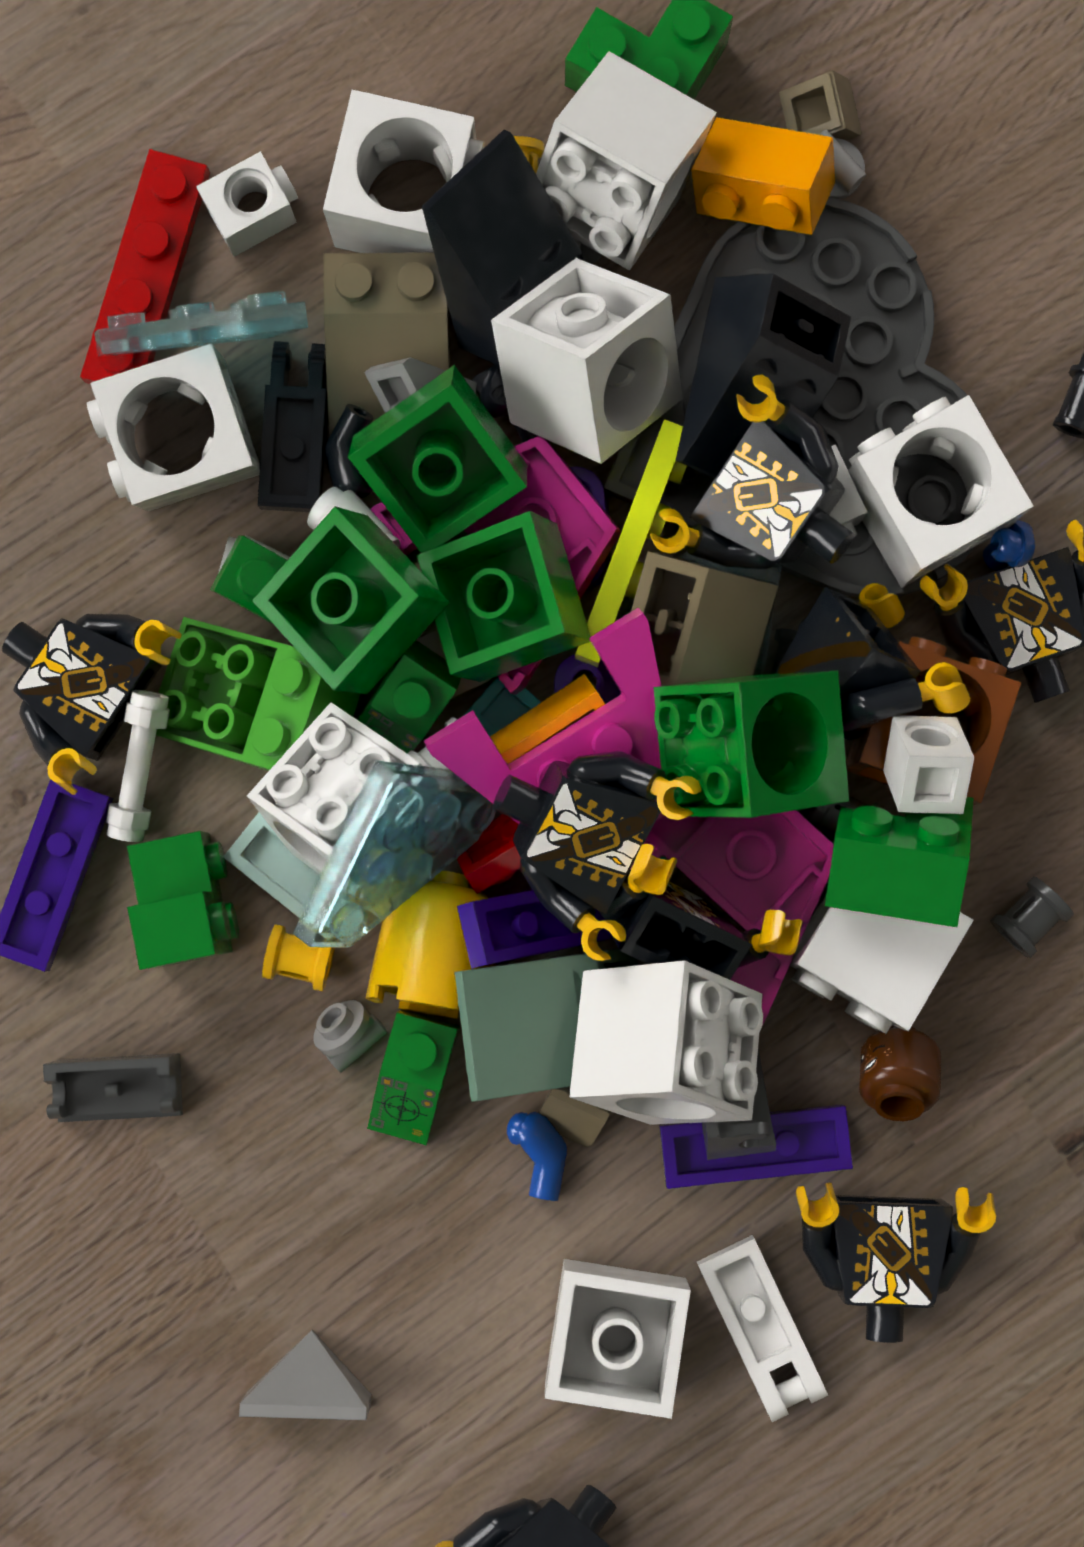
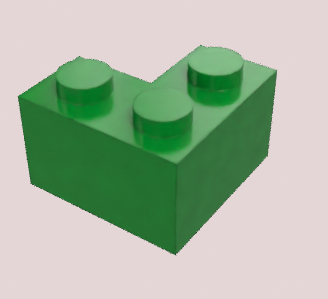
(677, 52)
(901, 864)
(180, 901)

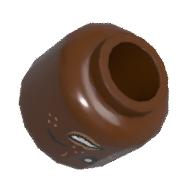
(900, 1073)

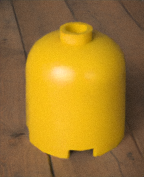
(424, 948)

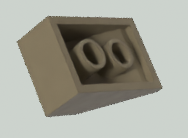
(377, 314)

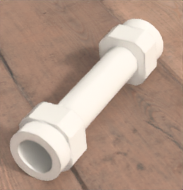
(128, 817)

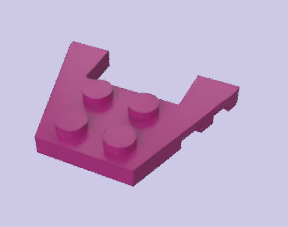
(555, 495)
(619, 725)
(751, 869)

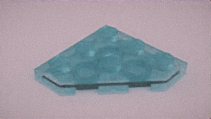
(199, 325)
(394, 842)

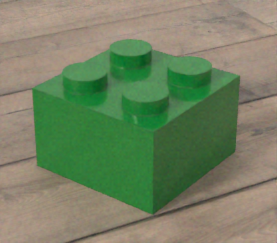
(438, 461)
(506, 597)
(350, 601)

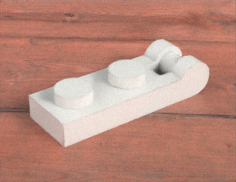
(761, 1325)

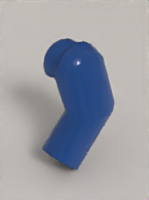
(1010, 547)
(545, 1149)

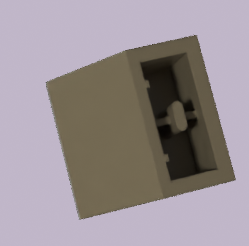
(702, 619)

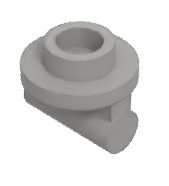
(848, 167)
(346, 1032)

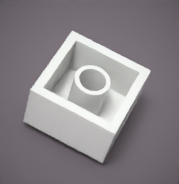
(617, 1338)

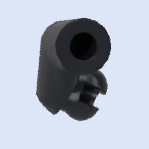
(336, 451)

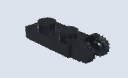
(293, 434)

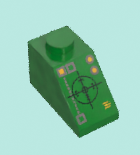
(410, 697)
(412, 1076)

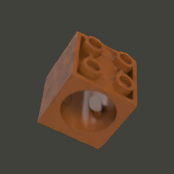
(987, 716)

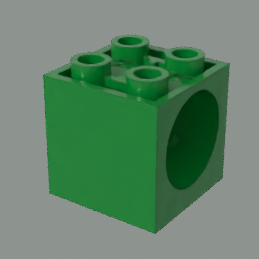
(754, 743)

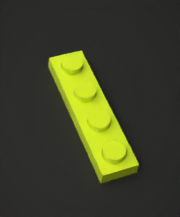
(643, 518)

